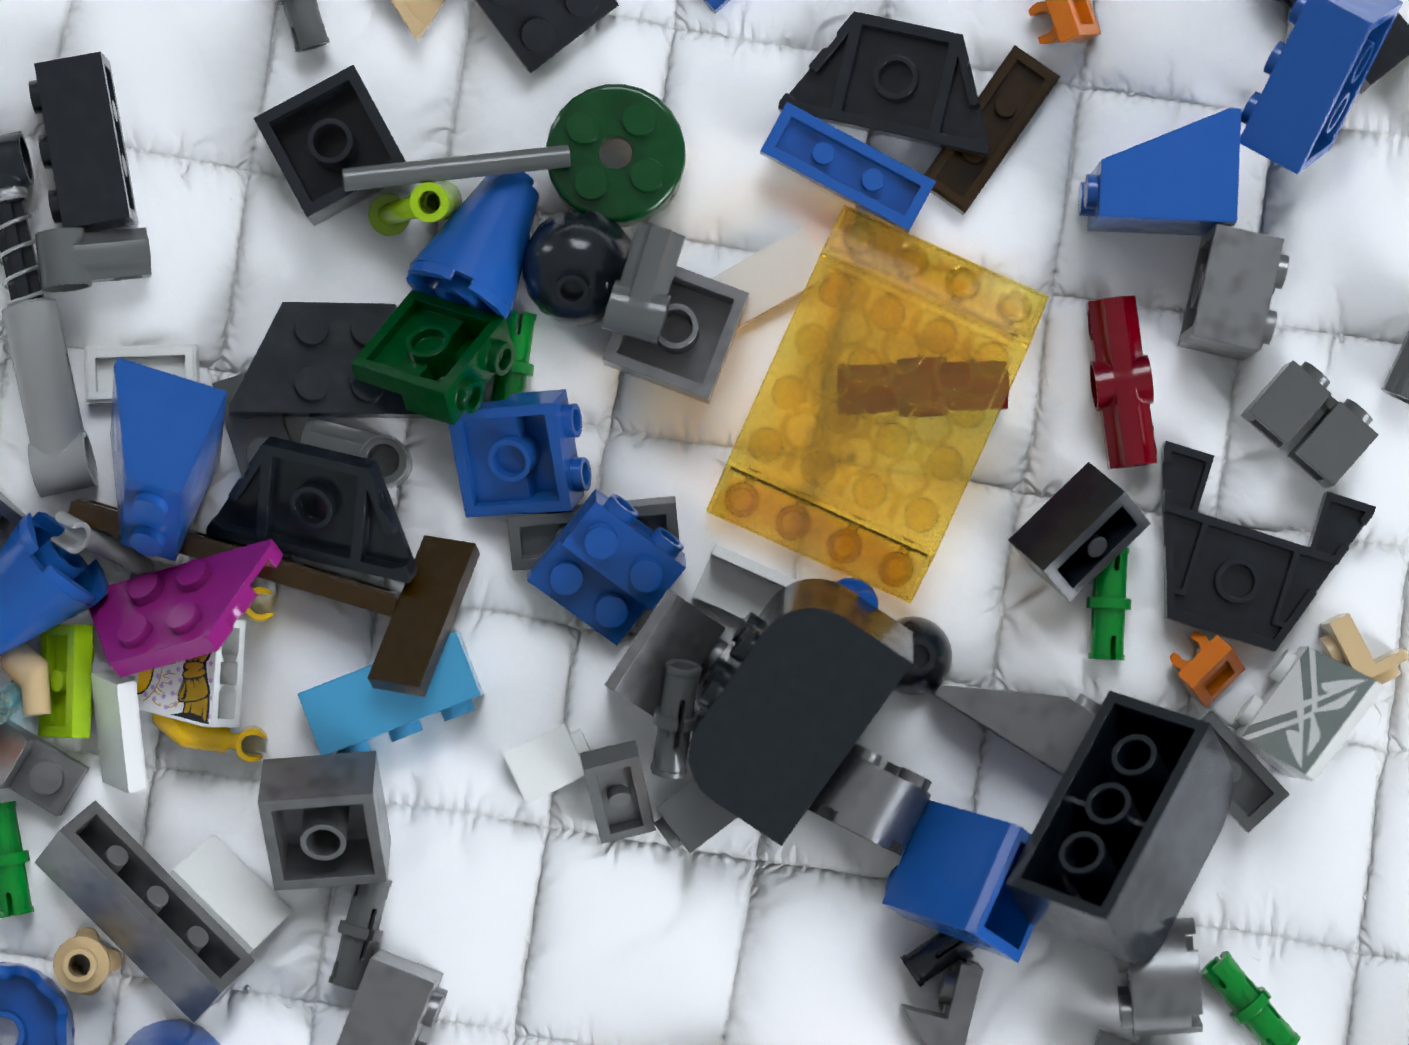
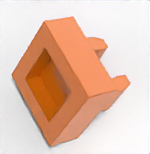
(1072, 20)
(1209, 670)

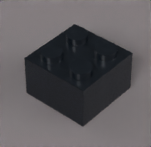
(321, 134)

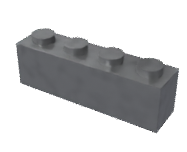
(144, 910)

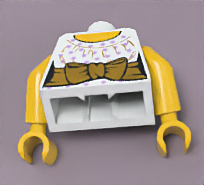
(203, 695)

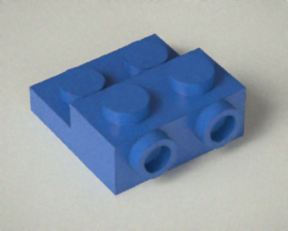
(520, 455)
(608, 565)

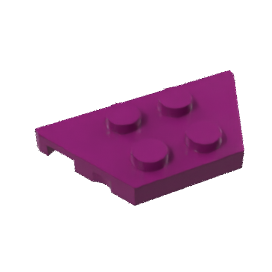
(179, 609)

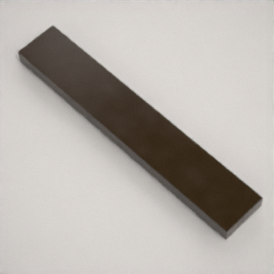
(288, 571)

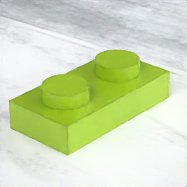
(70, 661)

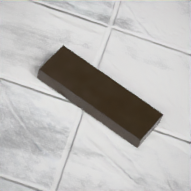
(1006, 108)
(424, 616)

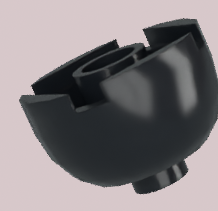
(574, 265)

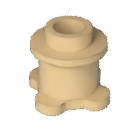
(101, 962)

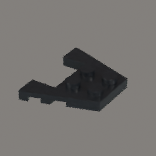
(1235, 576)

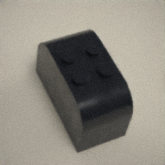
(793, 701)
(1126, 830)

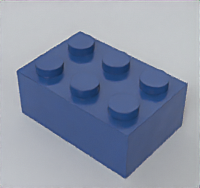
(1315, 78)

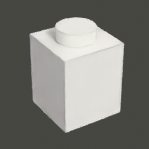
(547, 762)

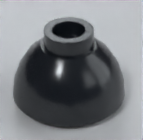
(930, 656)

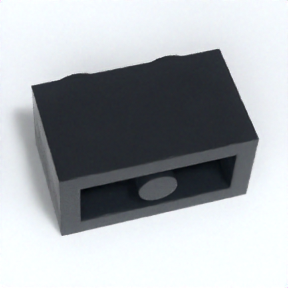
(1079, 531)

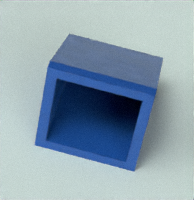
(1169, 183)
(163, 454)
(957, 879)

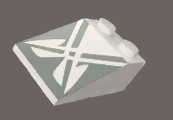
(1305, 712)

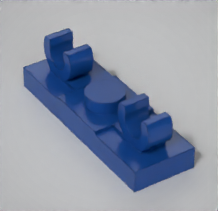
(847, 167)

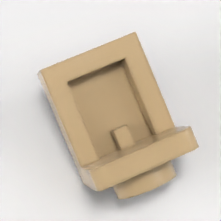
(1347, 646)

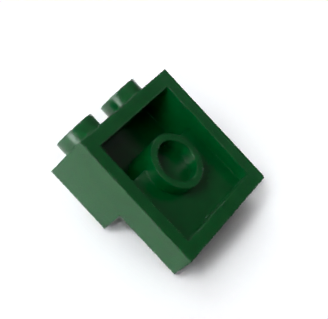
(436, 356)

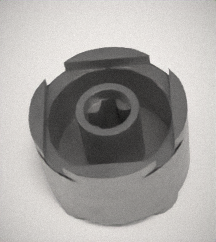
(874, 800)
(1165, 989)

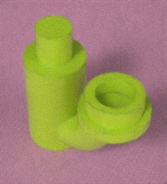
(428, 202)

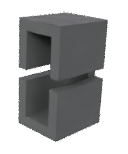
(1331, 442)

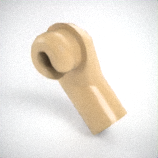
(31, 674)

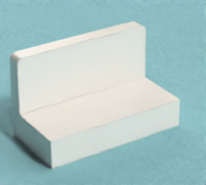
(738, 583)
(231, 893)

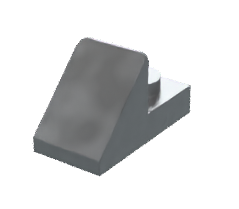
(38, 769)
(959, 995)

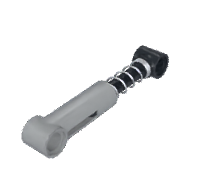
(58, 446)

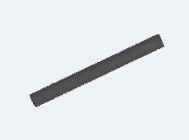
(456, 167)

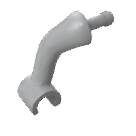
(80, 536)

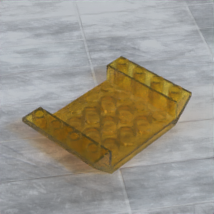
(877, 404)

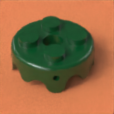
(656, 163)

